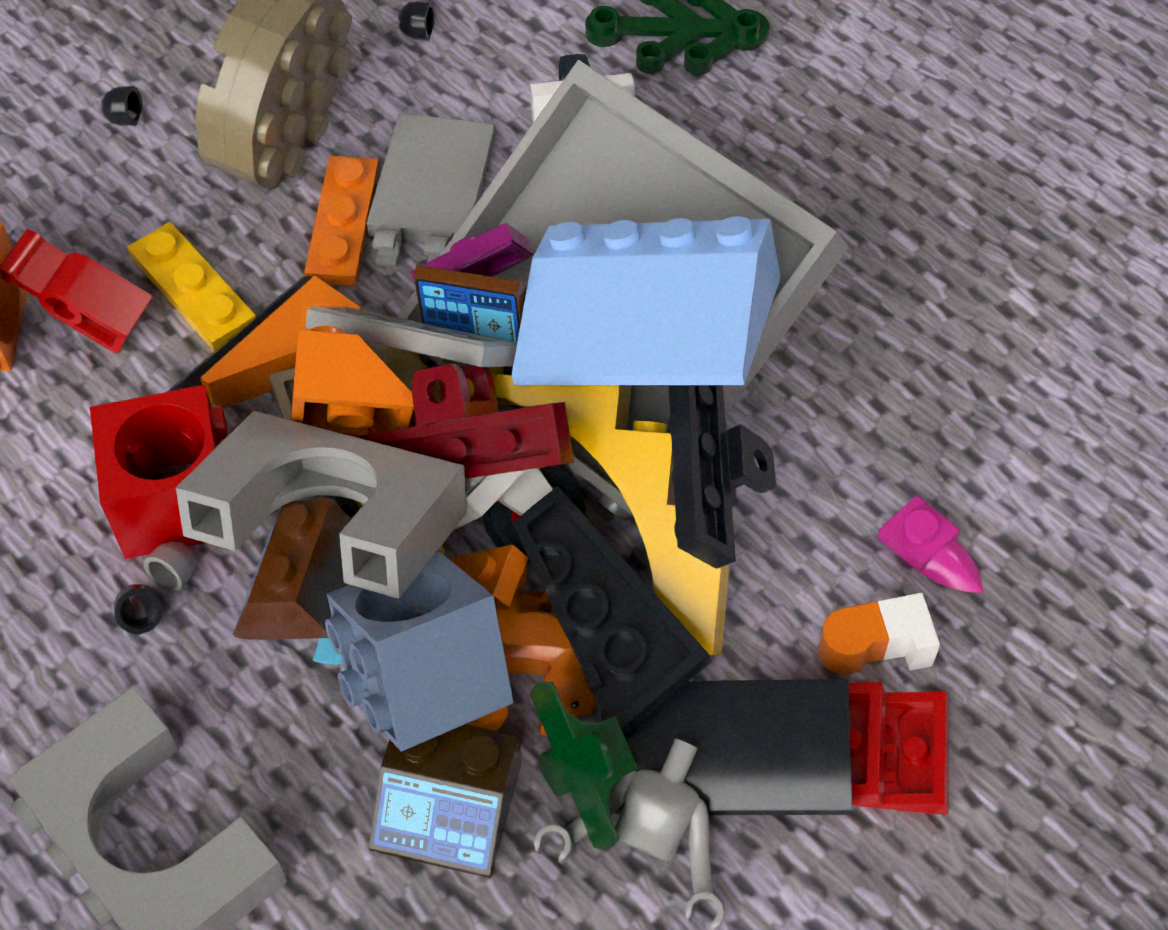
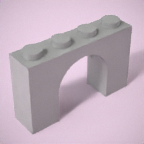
(271, 461)
(72, 791)

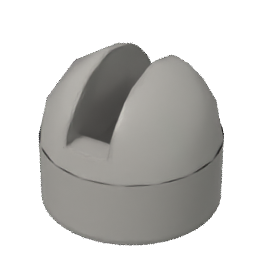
(171, 565)

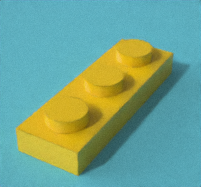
(190, 285)

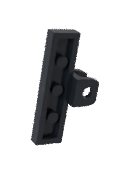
(709, 469)

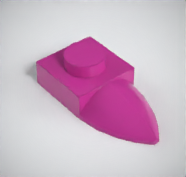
(931, 546)

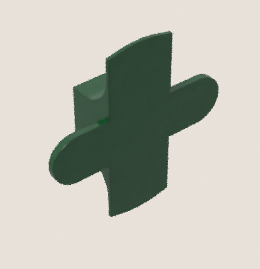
(583, 761)

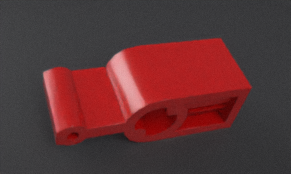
(76, 290)

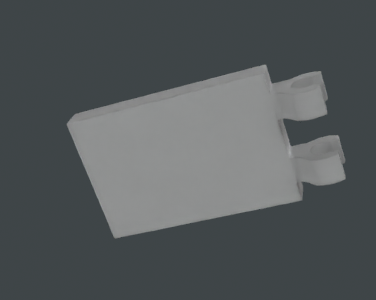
(428, 183)

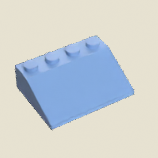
(647, 303)

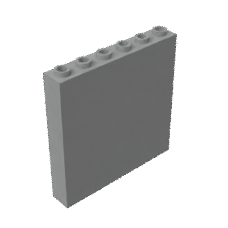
(614, 159)

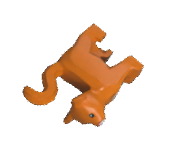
(539, 646)

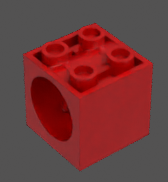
(137, 441)

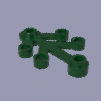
(732, 27)

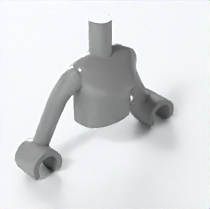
(654, 820)

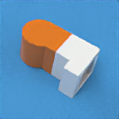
(879, 633)

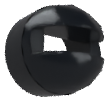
(417, 19)
(118, 102)
(124, 612)

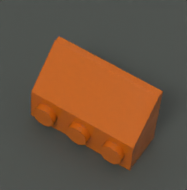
(346, 385)

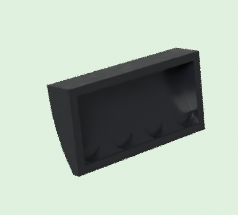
(757, 744)

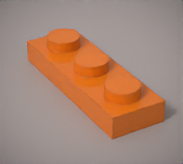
(342, 220)

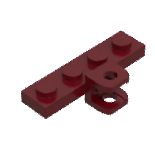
(473, 429)

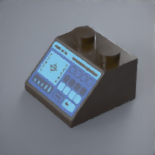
(447, 799)

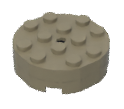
(272, 86)

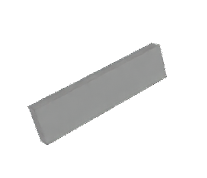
(415, 336)

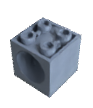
(420, 658)

